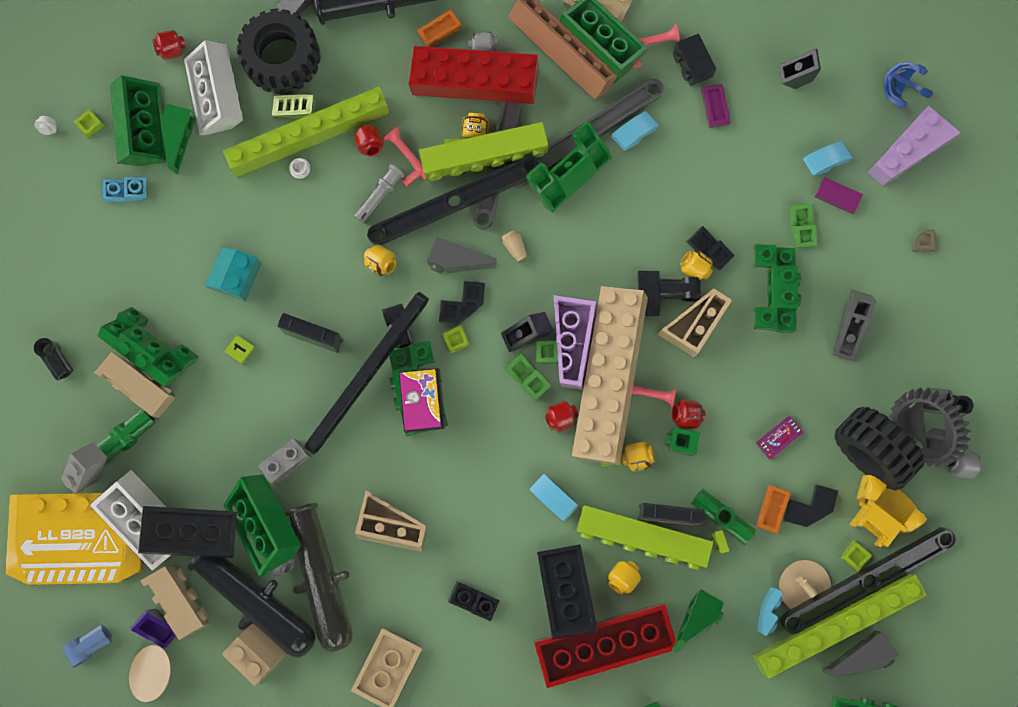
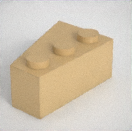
(696, 324)
(135, 384)
(389, 526)
(177, 600)

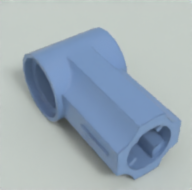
(83, 647)

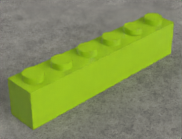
(484, 151)
(645, 537)

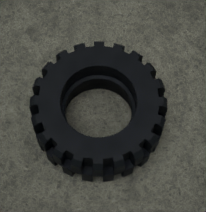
(272, 27)
(879, 447)

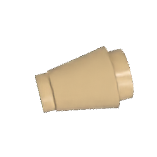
(514, 244)

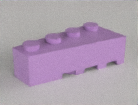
(916, 143)
(574, 335)

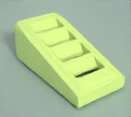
(309, 100)

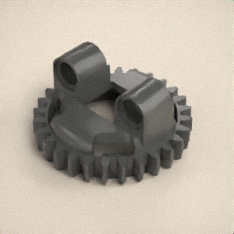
(939, 445)

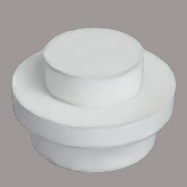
(45, 125)
(299, 168)

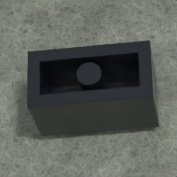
(694, 60)

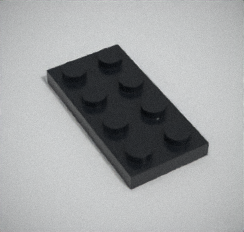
(187, 532)
(567, 592)

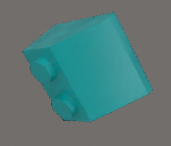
(234, 273)

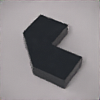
(458, 312)
(821, 505)

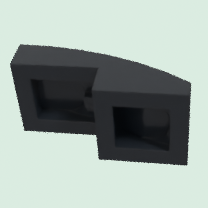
(708, 245)
(650, 283)

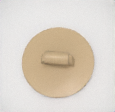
(802, 581)
(150, 673)

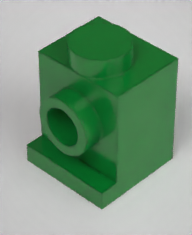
(690, 441)

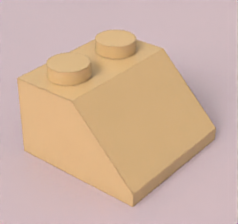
(254, 654)

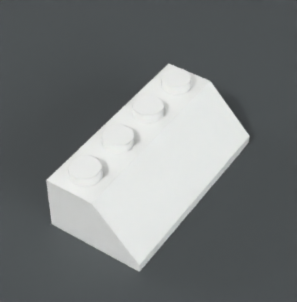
(213, 88)
(122, 511)

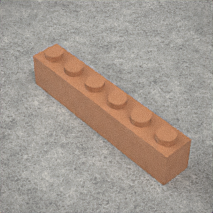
(563, 47)

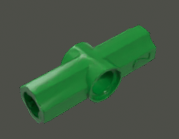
(126, 434)
(734, 525)

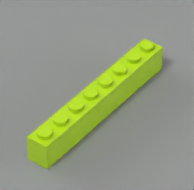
(306, 132)
(839, 625)

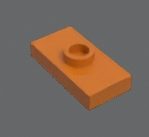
(439, 28)
(773, 509)

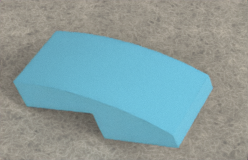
(635, 129)
(827, 157)
(124, 190)
(553, 497)
(766, 618)

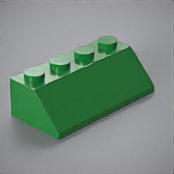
(604, 35)
(137, 121)
(262, 524)

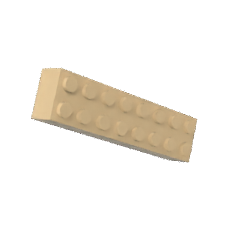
(610, 375)

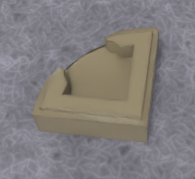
(925, 242)

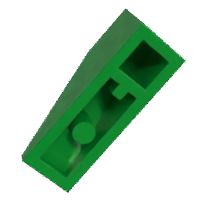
(176, 131)
(700, 616)

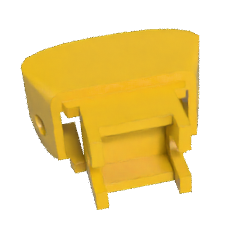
(885, 511)

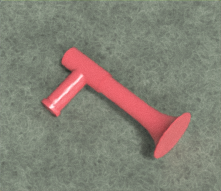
(672, 35)
(395, 138)
(667, 396)

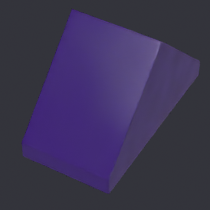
(154, 628)

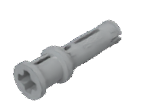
(384, 186)

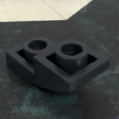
(473, 601)

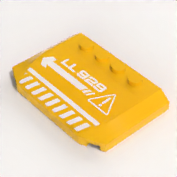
(65, 542)

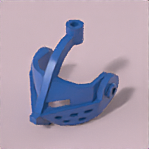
(901, 80)

